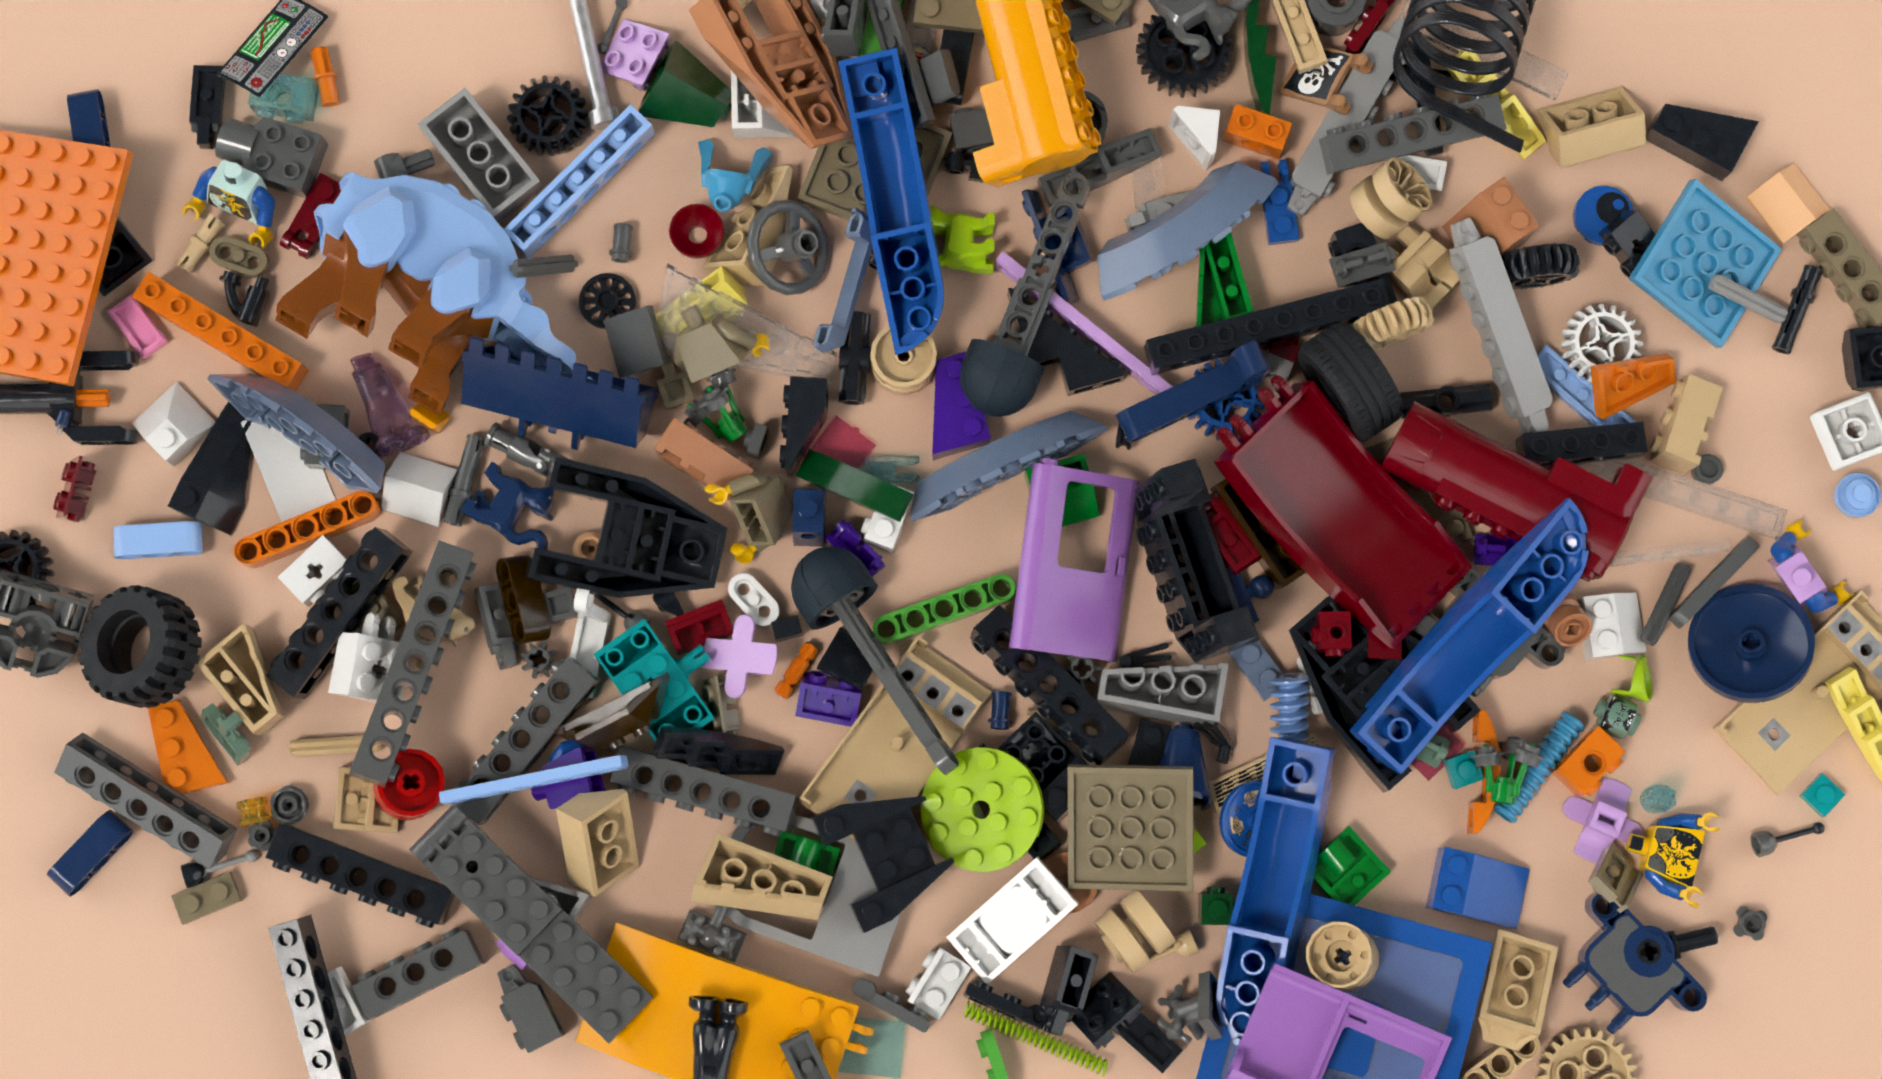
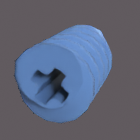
(1291, 706)

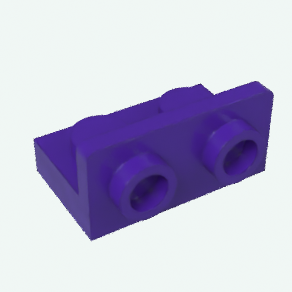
(827, 700)

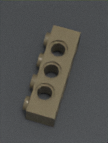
(1850, 253)

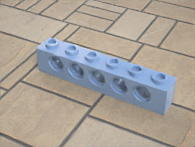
(579, 181)

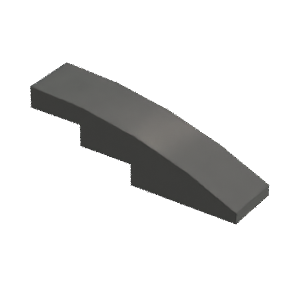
(1106, 165)

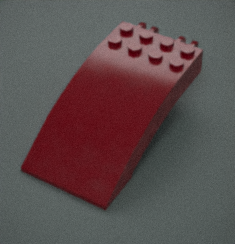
(1339, 511)

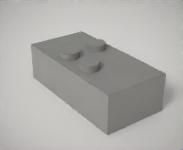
(480, 155)

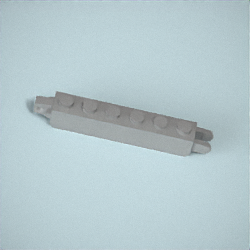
(1361, 91)
(1500, 326)

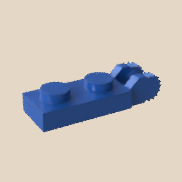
(1279, 221)

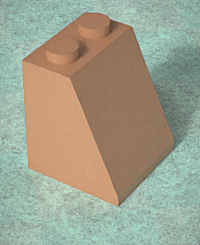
(1500, 215)

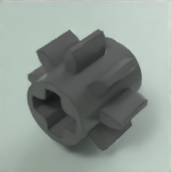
(536, 651)
(1087, 663)

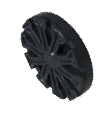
(606, 299)

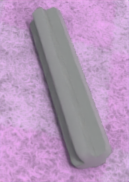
(1748, 298)

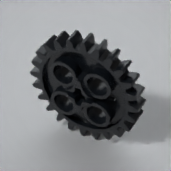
(1157, 55)

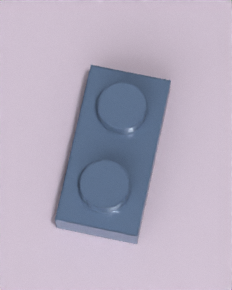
(1257, 668)

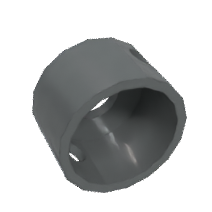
(1334, 20)

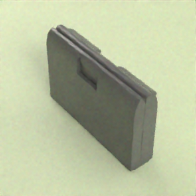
(939, 76)

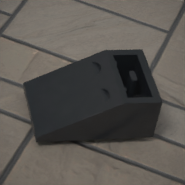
(807, 413)
(1048, 759)

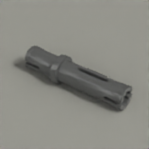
(464, 480)

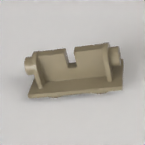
(716, 698)

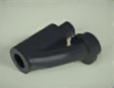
(254, 301)

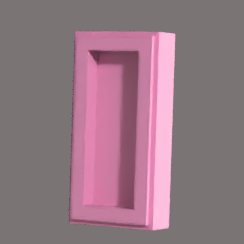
(137, 326)

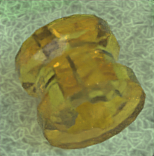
(253, 811)

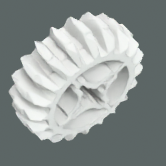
(1597, 331)

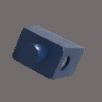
(809, 517)

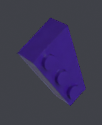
(956, 422)

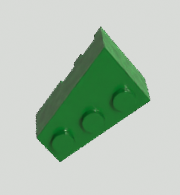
(1220, 283)

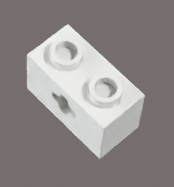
(300, 576)

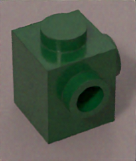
(1215, 907)

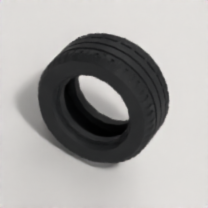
(1352, 379)

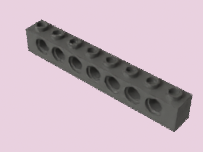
(445, 559)

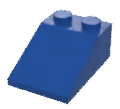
(1477, 887)

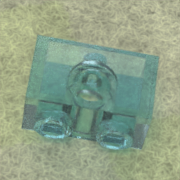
(298, 108)

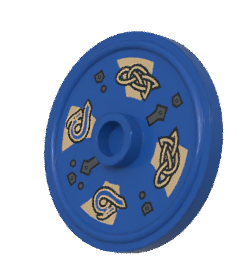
(1238, 816)

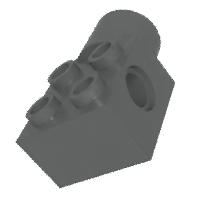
(277, 151)

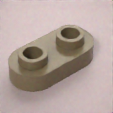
(240, 257)

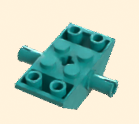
(639, 658)

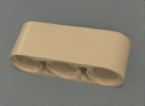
(1513, 1061)

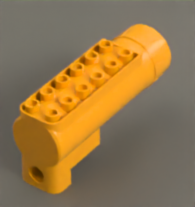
(1038, 94)

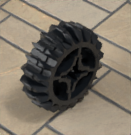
(525, 108)
(1541, 265)
(21, 561)

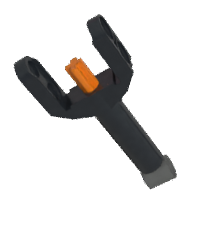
(53, 397)

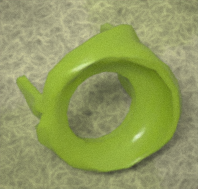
(1641, 682)

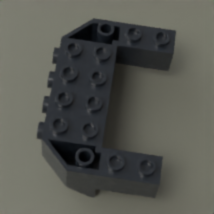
(1189, 564)

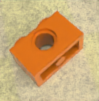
(1257, 131)
(1572, 769)

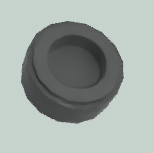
(1709, 470)

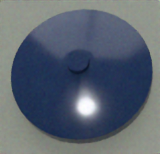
(1751, 643)

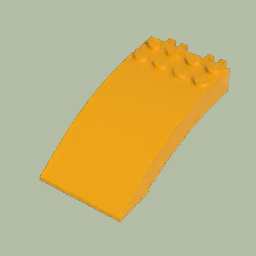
(777, 1009)

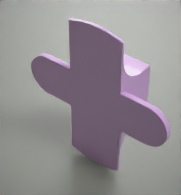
(740, 656)
(1602, 819)

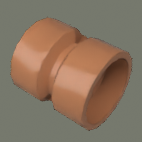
(1569, 623)

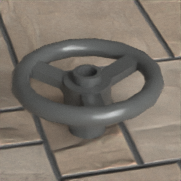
(793, 246)

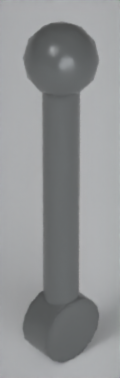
(621, 5)

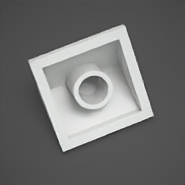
(1197, 131)
(417, 489)

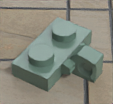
(225, 731)

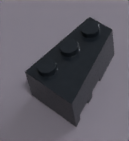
(1701, 137)

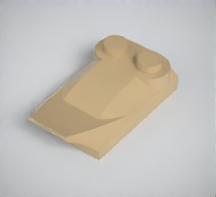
(1515, 990)

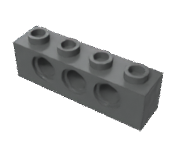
(376, 1002)

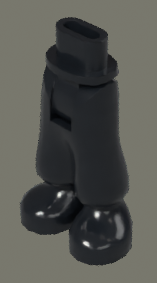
(712, 1042)

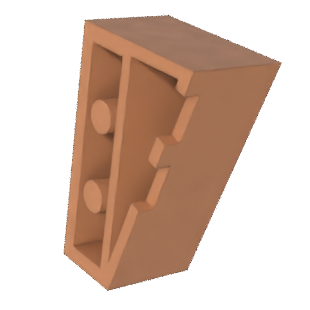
(698, 457)

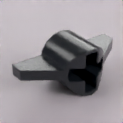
(668, 603)

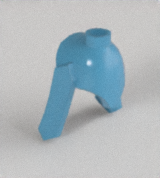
(729, 188)

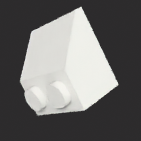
(1614, 626)

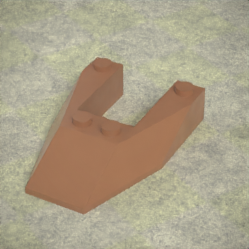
(785, 72)

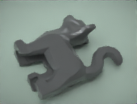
(1185, 14)

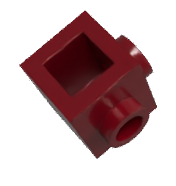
(1332, 633)

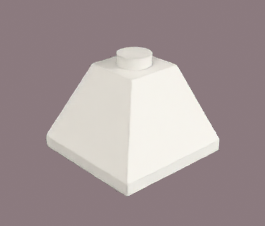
(174, 424)

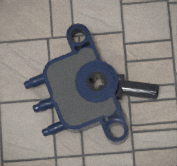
(1635, 981)

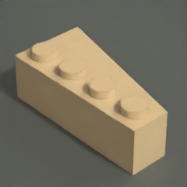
(758, 881)

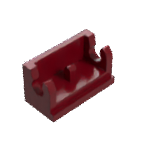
(698, 625)

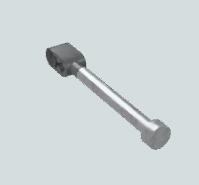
(602, 113)

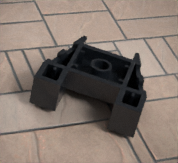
(891, 850)

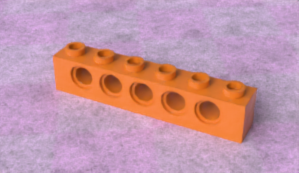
(219, 332)

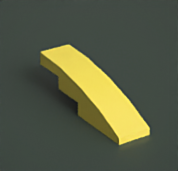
(1515, 116)
(1859, 714)

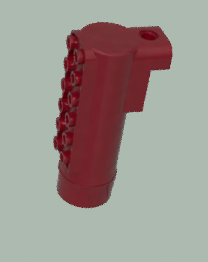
(1509, 489)

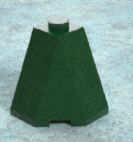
(685, 91)

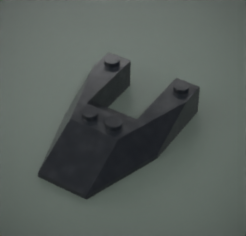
(645, 541)
(1350, 681)

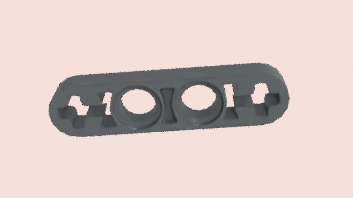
(1713, 581)

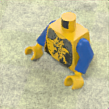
(1672, 853)

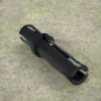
(1800, 301)

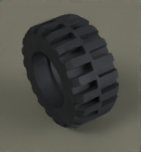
(110, 639)

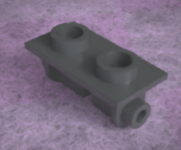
(1363, 264)

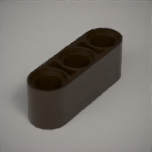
(522, 601)

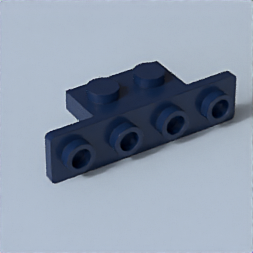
(1078, 251)

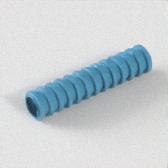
(1552, 748)

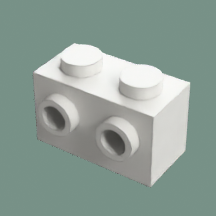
(884, 531)

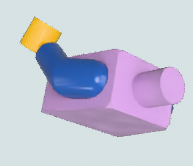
(1800, 576)

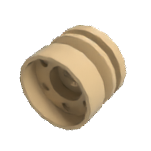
(1324, 953)

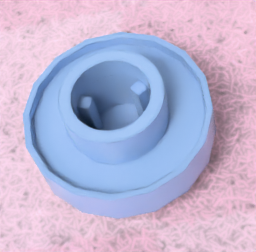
(1857, 495)

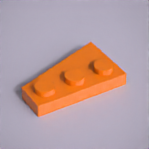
(1629, 381)
(181, 752)

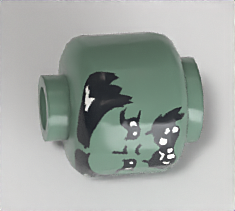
(1617, 716)

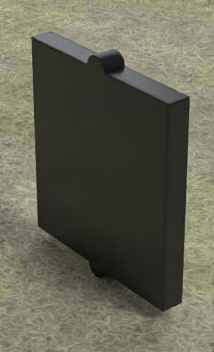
(845, 661)

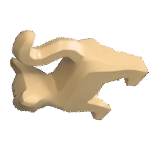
(406, 595)

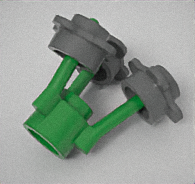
(714, 398)
(1515, 750)

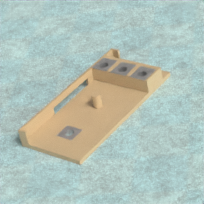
(1807, 714)
(883, 751)

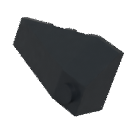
(217, 476)

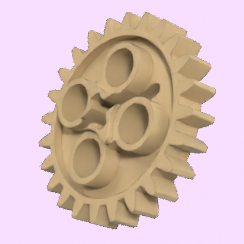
(1574, 1052)

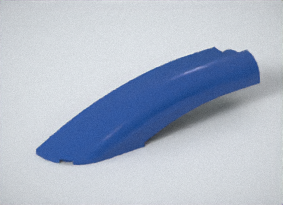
(1474, 638)
(1275, 875)

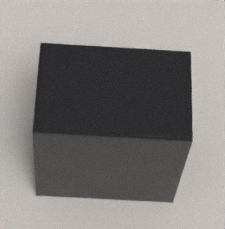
(786, 628)

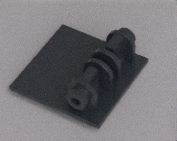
(1105, 1008)

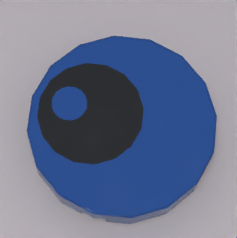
(1597, 209)

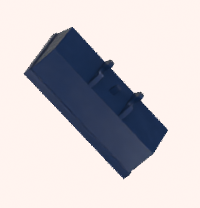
(595, 408)

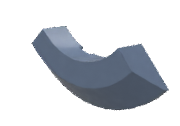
(1183, 229)
(305, 425)
(1001, 461)

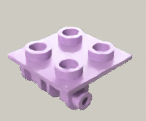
(635, 53)

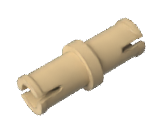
(199, 243)

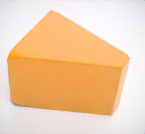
(429, 419)

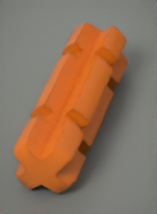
(796, 670)

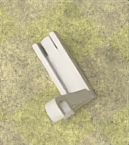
(589, 634)

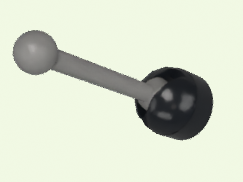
(195, 873)

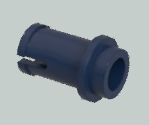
(1000, 710)

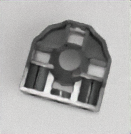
(40, 623)

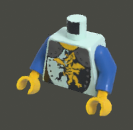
(238, 193)

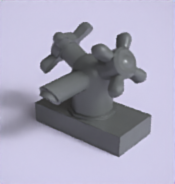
(713, 934)
(1196, 1013)

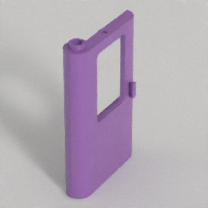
(1062, 606)
(1301, 1023)

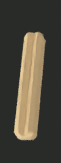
(327, 746)

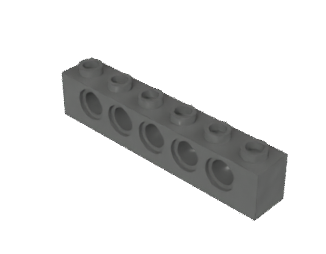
(1339, 157)
(581, 685)
(145, 800)
(782, 804)

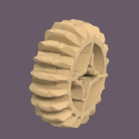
(1395, 322)

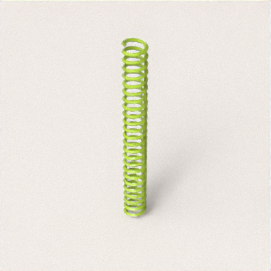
(1035, 1034)

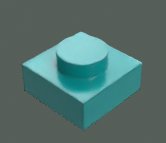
(1462, 769)
(1822, 795)

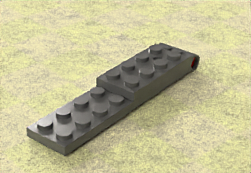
(531, 923)

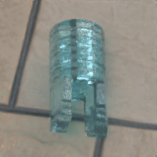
(885, 468)

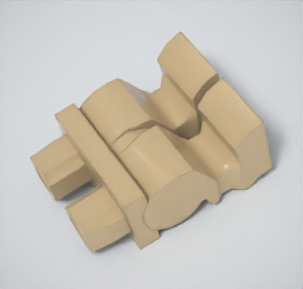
(1419, 263)

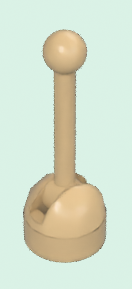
(1184, 945)

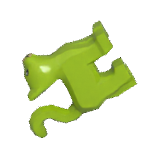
(959, 248)

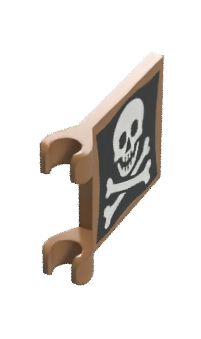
(1322, 83)

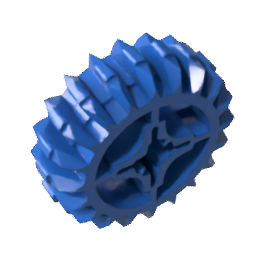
(1238, 402)

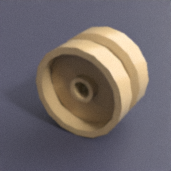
(901, 376)

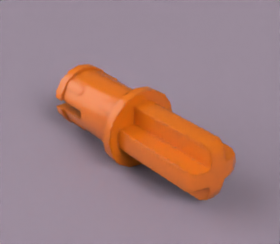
(325, 76)

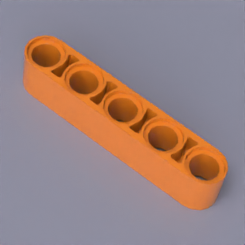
(292, 529)

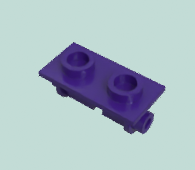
(848, 538)
(1490, 549)

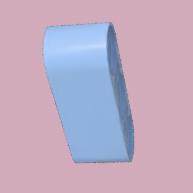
(158, 540)

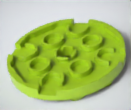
(1014, 810)

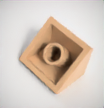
(1787, 203)

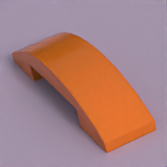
(1480, 811)

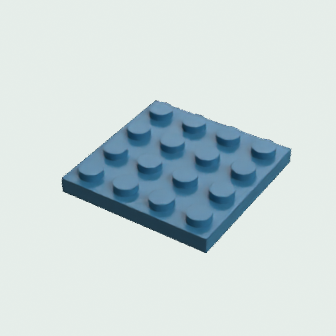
(1692, 245)

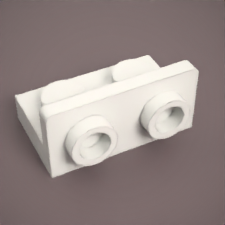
(938, 982)

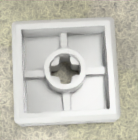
(1835, 420)

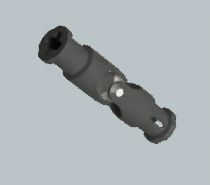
(521, 449)

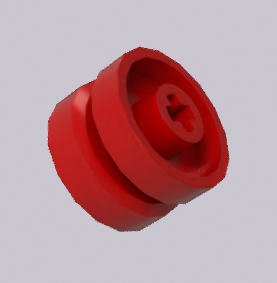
(416, 802)

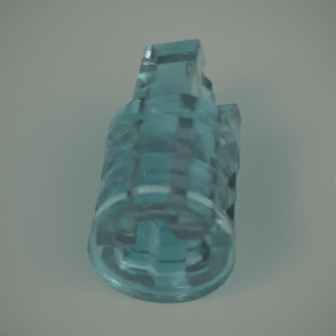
(1658, 798)

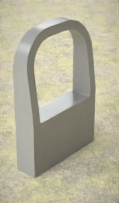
(837, 930)

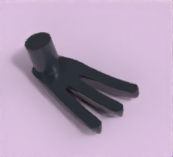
(1136, 658)
(1219, 737)

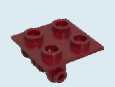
(71, 473)

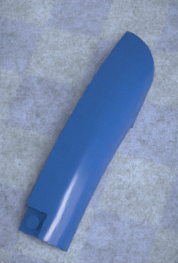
(894, 196)

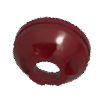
(692, 217)

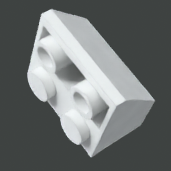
(749, 117)

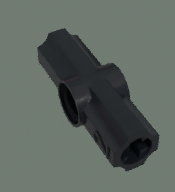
(855, 360)
(1464, 399)

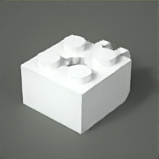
(365, 660)

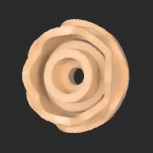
(583, 543)

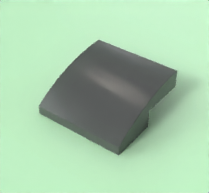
(635, 341)

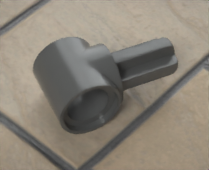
(395, 165)

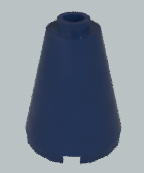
(1185, 749)

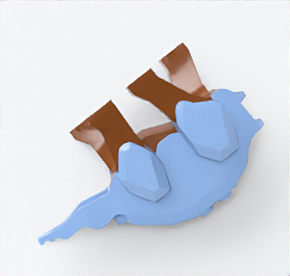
(439, 263)

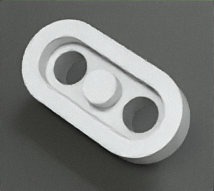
(754, 600)

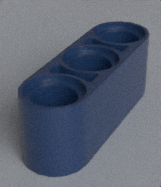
(88, 118)
(90, 853)

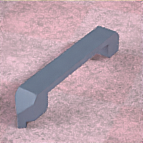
(834, 334)

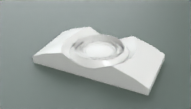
(1012, 920)

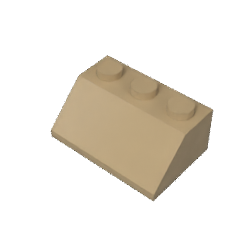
(1593, 126)
(597, 839)

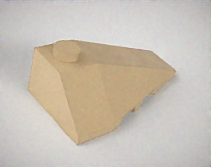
(733, 250)

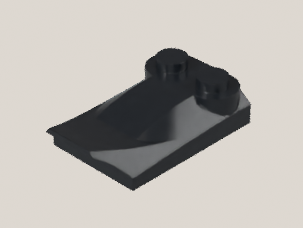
(1863, 358)

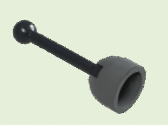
(630, 619)
(1765, 843)

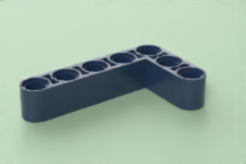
(1241, 372)

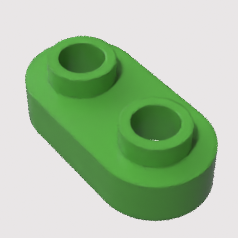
(989, 1048)

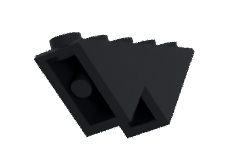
(1078, 361)

